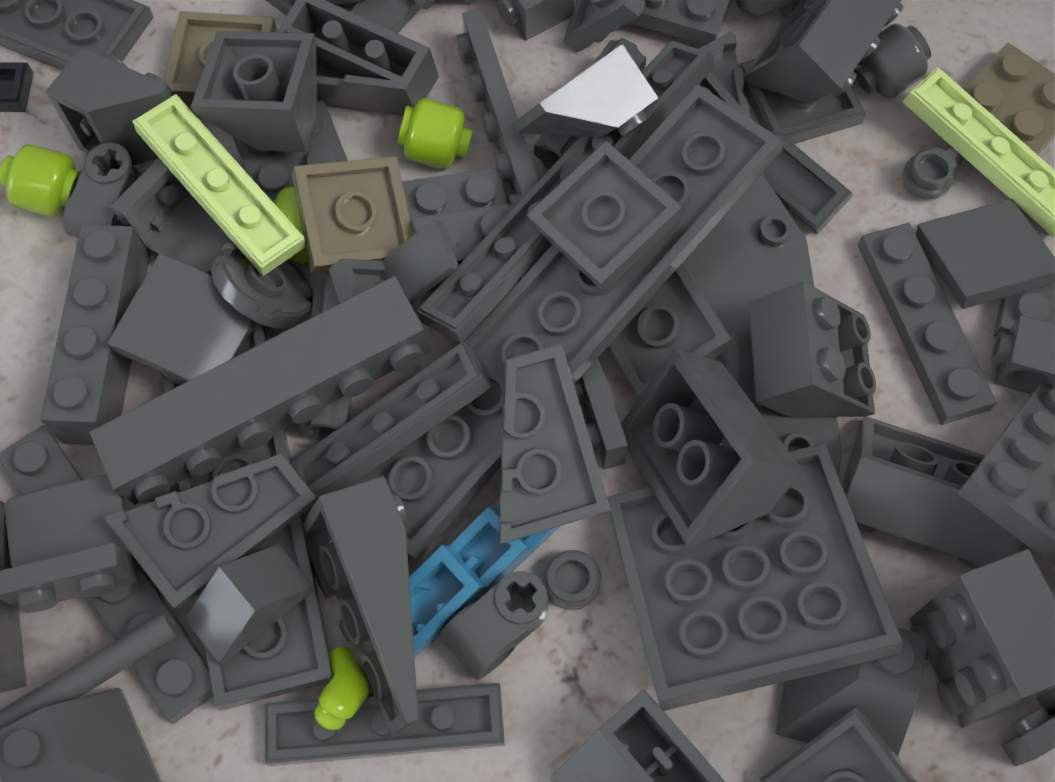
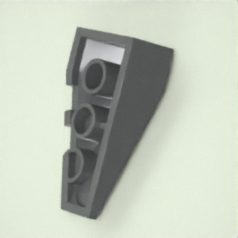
(363, 559)

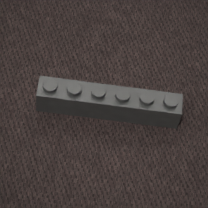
(261, 392)

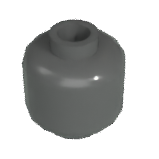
(896, 61)

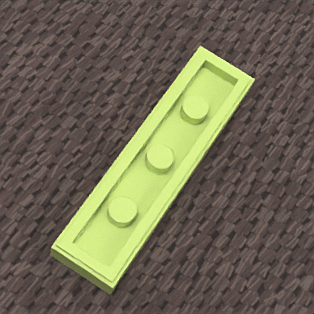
(987, 145)
(219, 184)

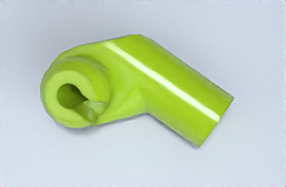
(344, 692)

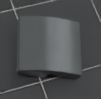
(180, 323)

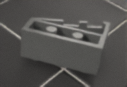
(361, 61)

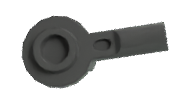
(931, 172)

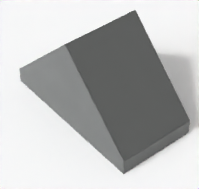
(246, 600)

